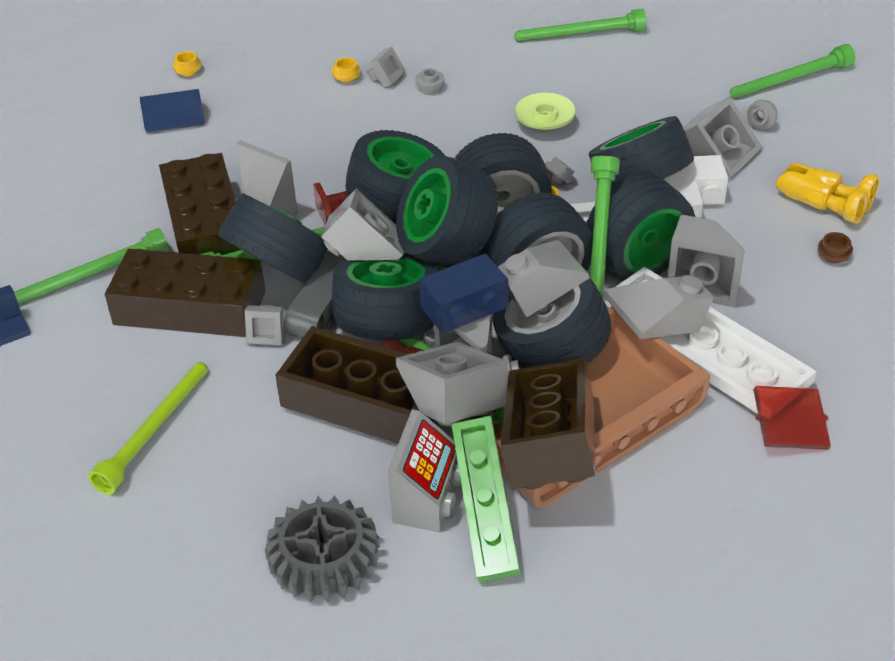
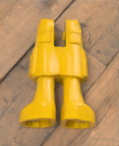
(825, 190)

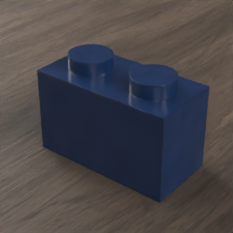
(463, 293)

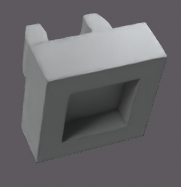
(386, 67)
(264, 325)

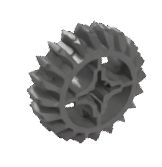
(296, 548)

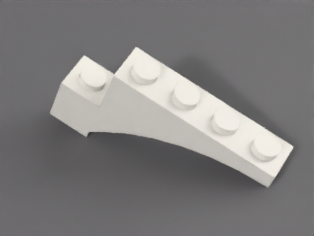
(700, 183)

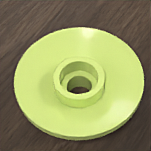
(545, 111)

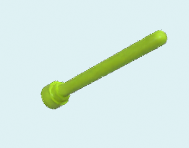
(109, 474)

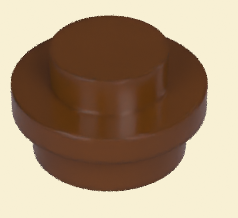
(835, 247)

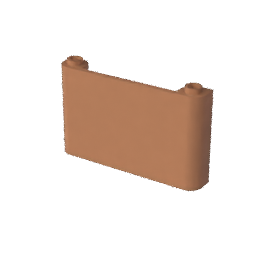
(636, 394)

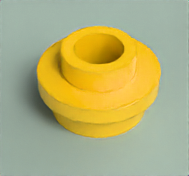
(186, 63)
(346, 69)

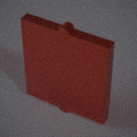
(791, 417)

